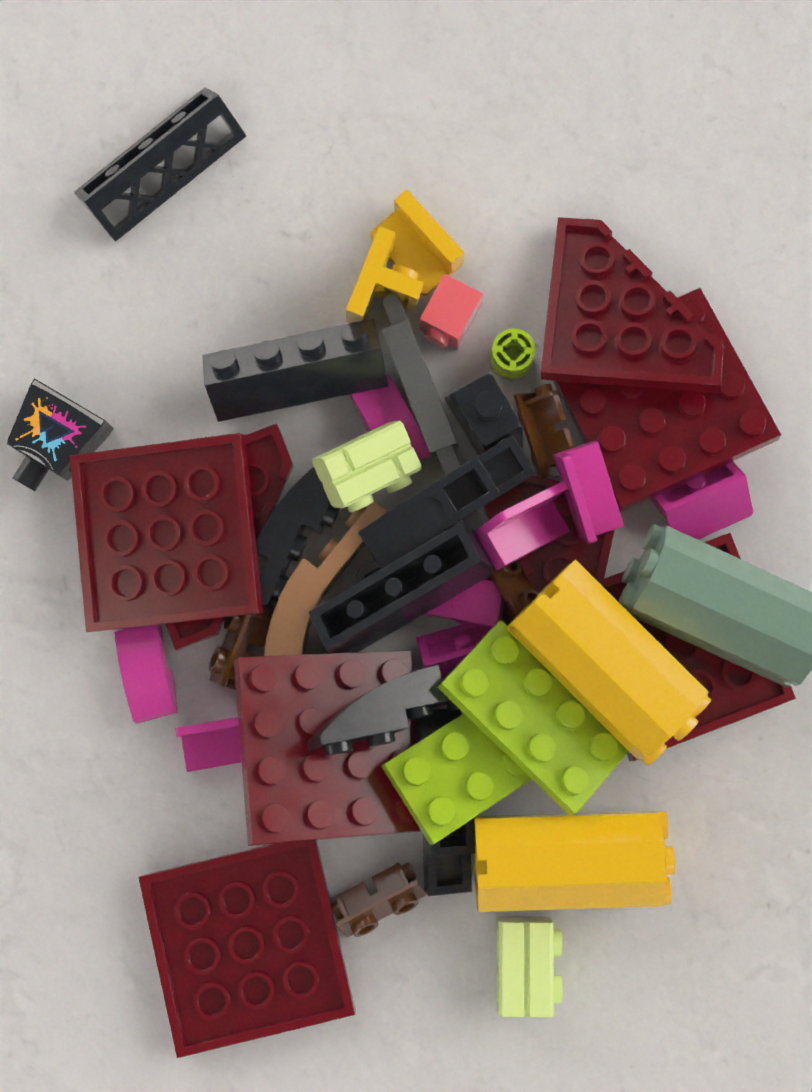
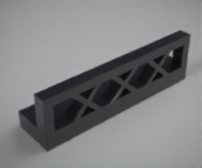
(150, 151)

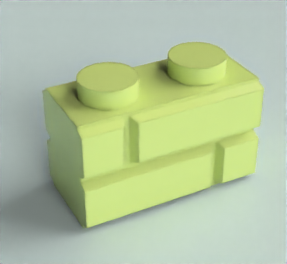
(367, 465)
(527, 967)

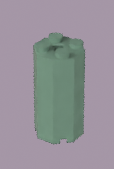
(721, 605)

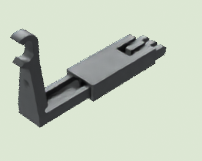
(423, 400)

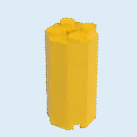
(610, 663)
(572, 861)

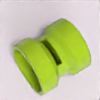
(511, 363)

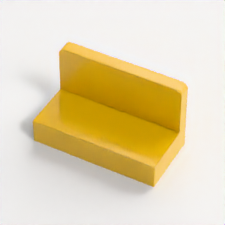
(421, 242)

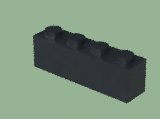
(294, 370)
(402, 591)

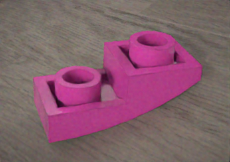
(387, 405)
(476, 606)
(145, 674)

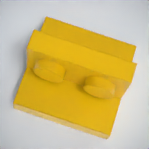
(380, 281)

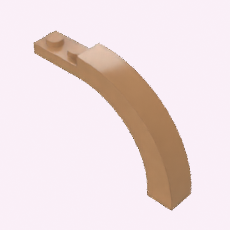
(309, 585)

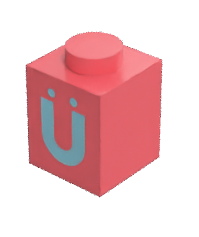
(449, 313)

